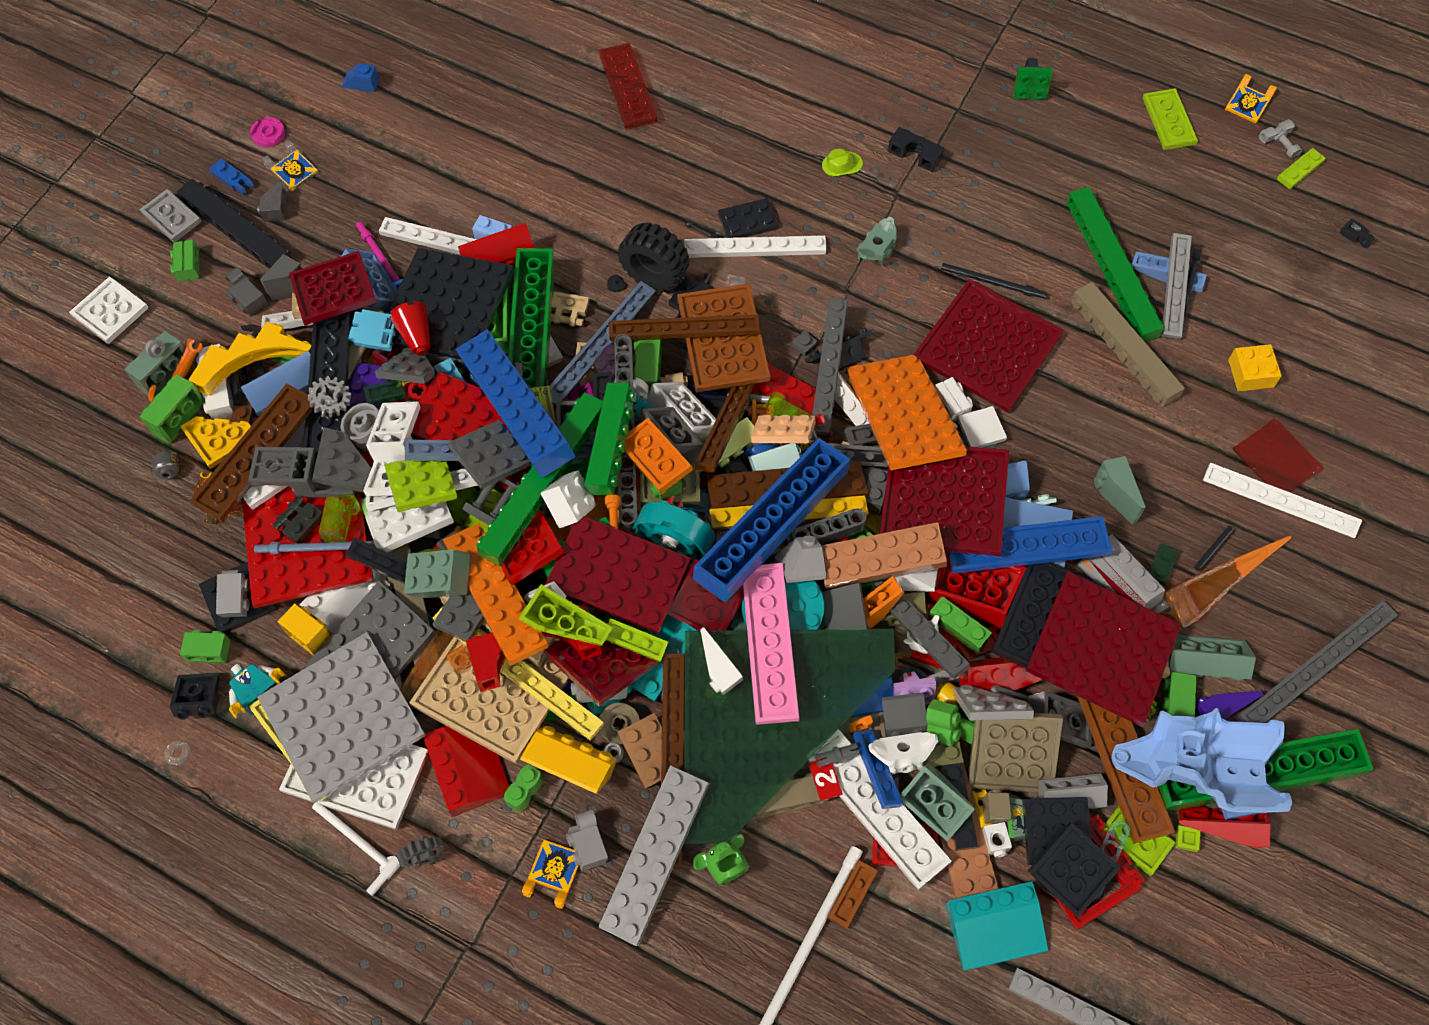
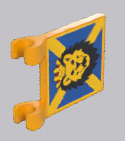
(1249, 102)
(553, 869)

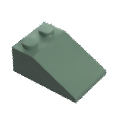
(1120, 488)
(937, 801)

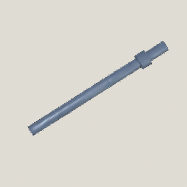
(277, 548)

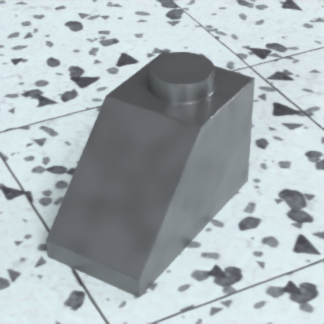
(273, 203)

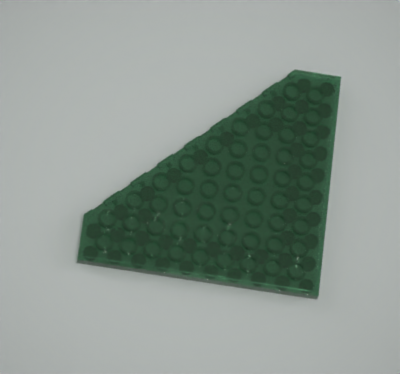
(751, 761)

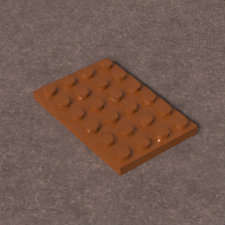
(724, 360)

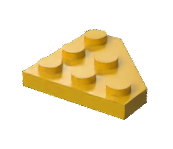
(214, 437)

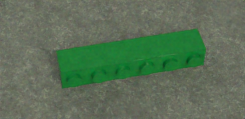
(610, 439)

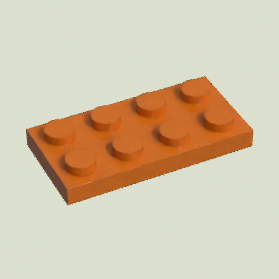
(656, 456)

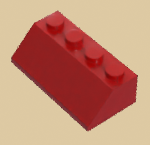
(500, 246)

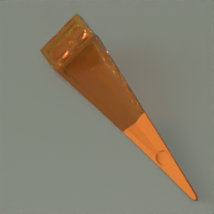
(1199, 593)

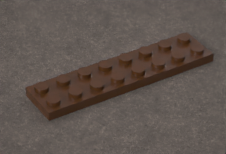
(271, 429)
(748, 487)

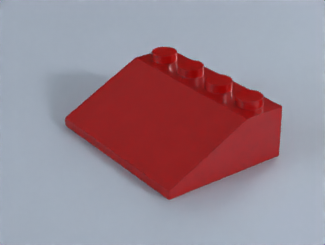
(979, 593)
(465, 770)

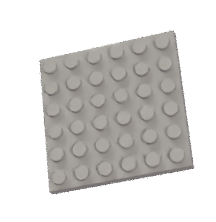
(341, 717)

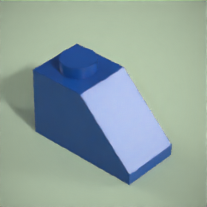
(362, 78)

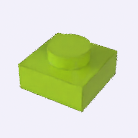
(1187, 838)

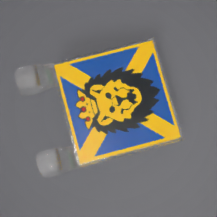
(292, 169)

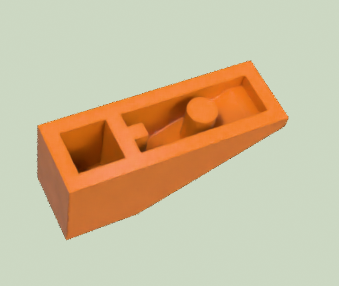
(881, 601)

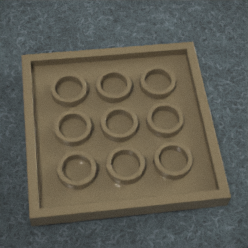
(1014, 752)

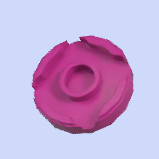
(267, 132)

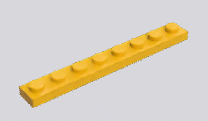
(727, 517)

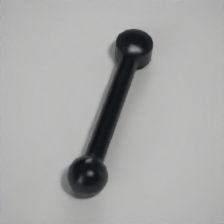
(689, 224)

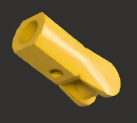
(978, 797)

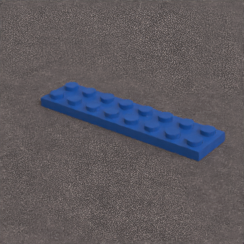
(1040, 545)

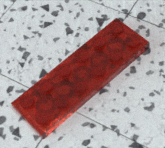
(627, 86)

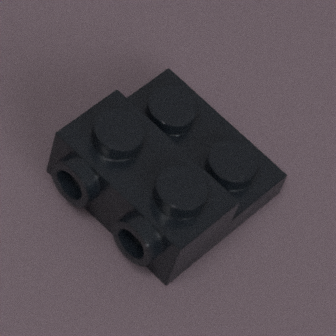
(195, 695)

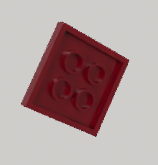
(702, 608)

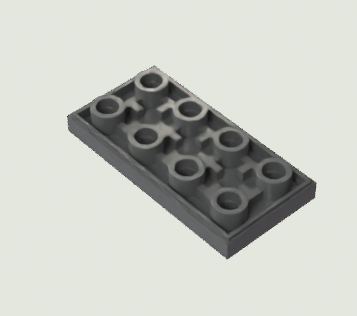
(845, 608)

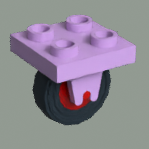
(912, 681)

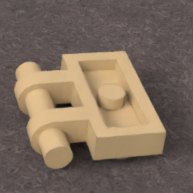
(570, 304)

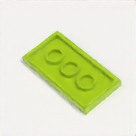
(1170, 119)

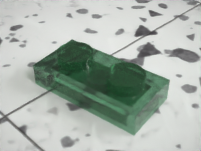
(384, 392)
(1163, 563)

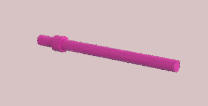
(368, 238)

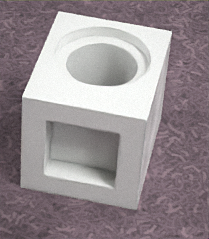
(997, 830)

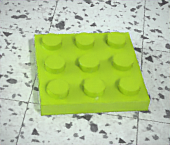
(419, 483)

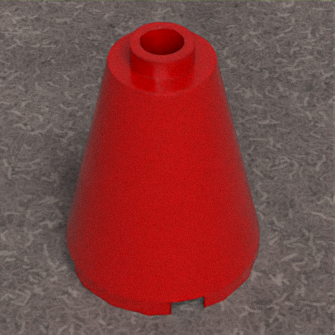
(413, 326)

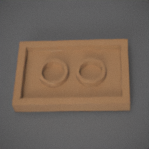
(643, 746)

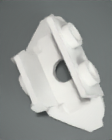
(919, 746)

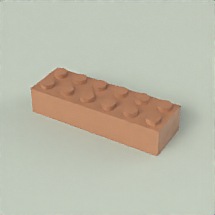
(883, 556)

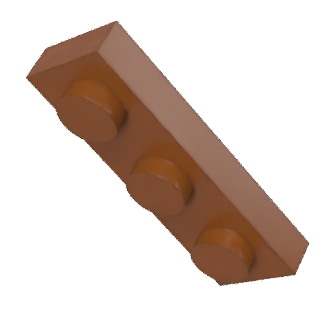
(852, 894)

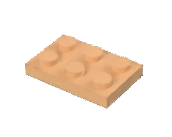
(783, 429)

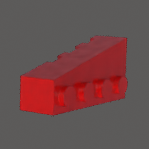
(996, 671)

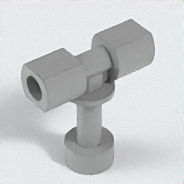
(1279, 135)

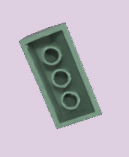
(1212, 657)

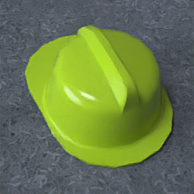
(841, 162)

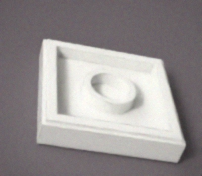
(982, 427)

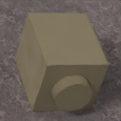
(996, 807)

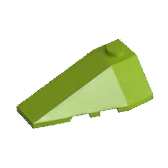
(558, 616)

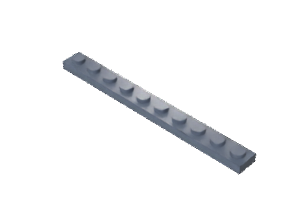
(585, 359)
(439, 451)

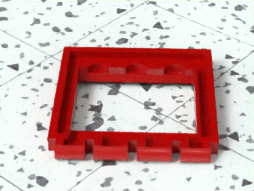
(1128, 879)

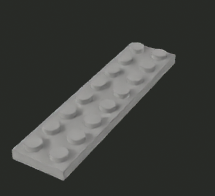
(654, 856)

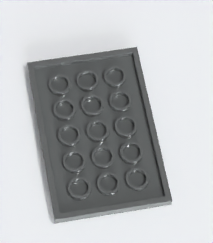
(391, 625)

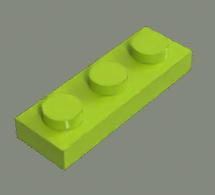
(1301, 168)
(636, 640)

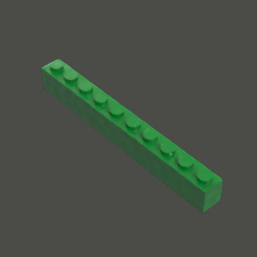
(1114, 264)
(527, 498)

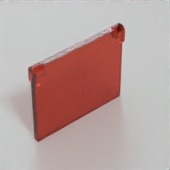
(1277, 457)

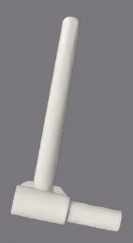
(388, 865)

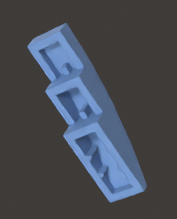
(1157, 268)

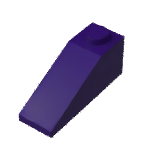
(1227, 703)

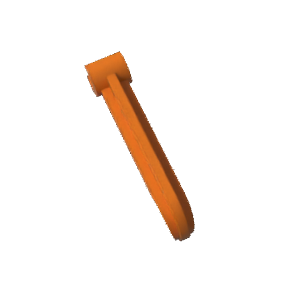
(183, 365)

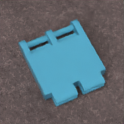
(372, 330)

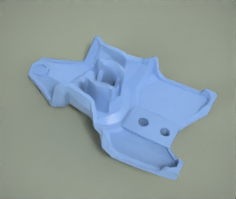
(1204, 754)

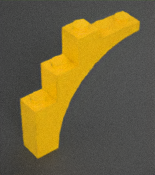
(246, 349)

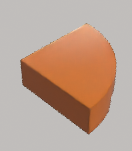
(861, 724)

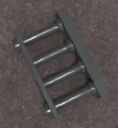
(476, 508)

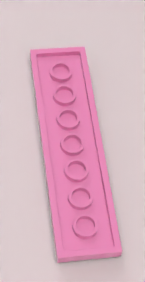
(770, 646)

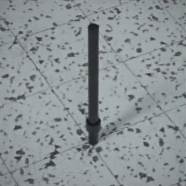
(1027, 290)

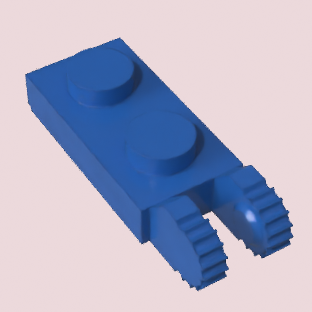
(230, 176)

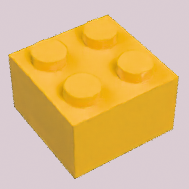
(1254, 367)
(304, 628)

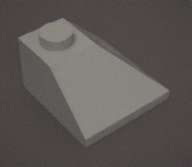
(802, 560)

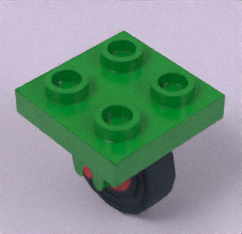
(1032, 81)

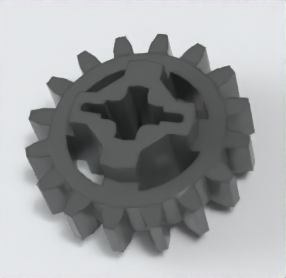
(420, 852)

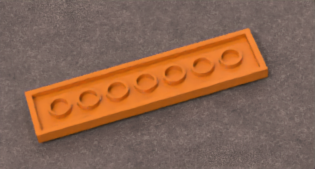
(497, 599)

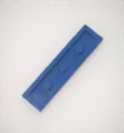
(878, 772)

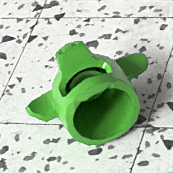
(723, 861)

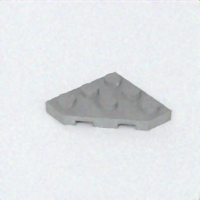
(986, 705)

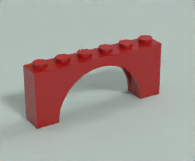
(488, 657)

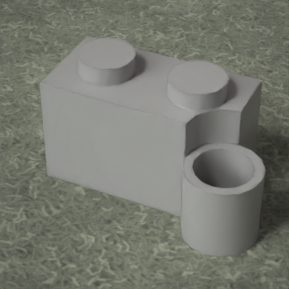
(232, 594)
(586, 842)

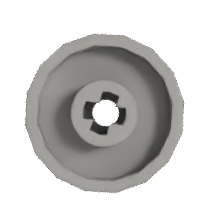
(358, 424)

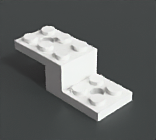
(387, 442)

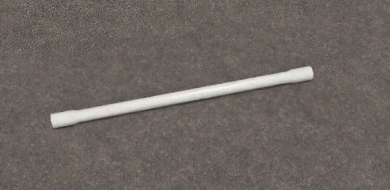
(848, 866)

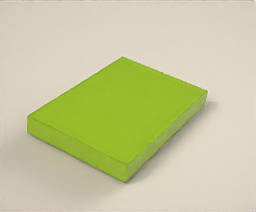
(1146, 854)

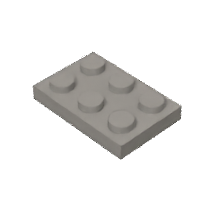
(170, 215)

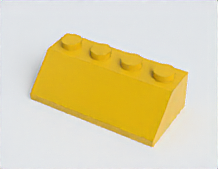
(569, 759)

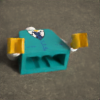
(250, 684)

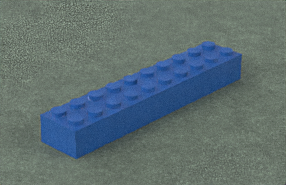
(515, 404)
(771, 520)

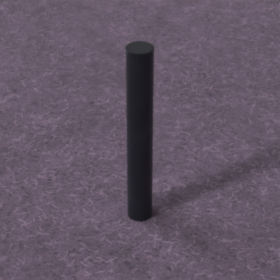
(1214, 548)

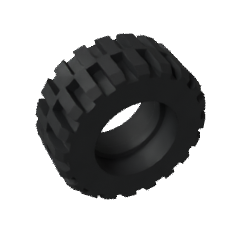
(653, 256)

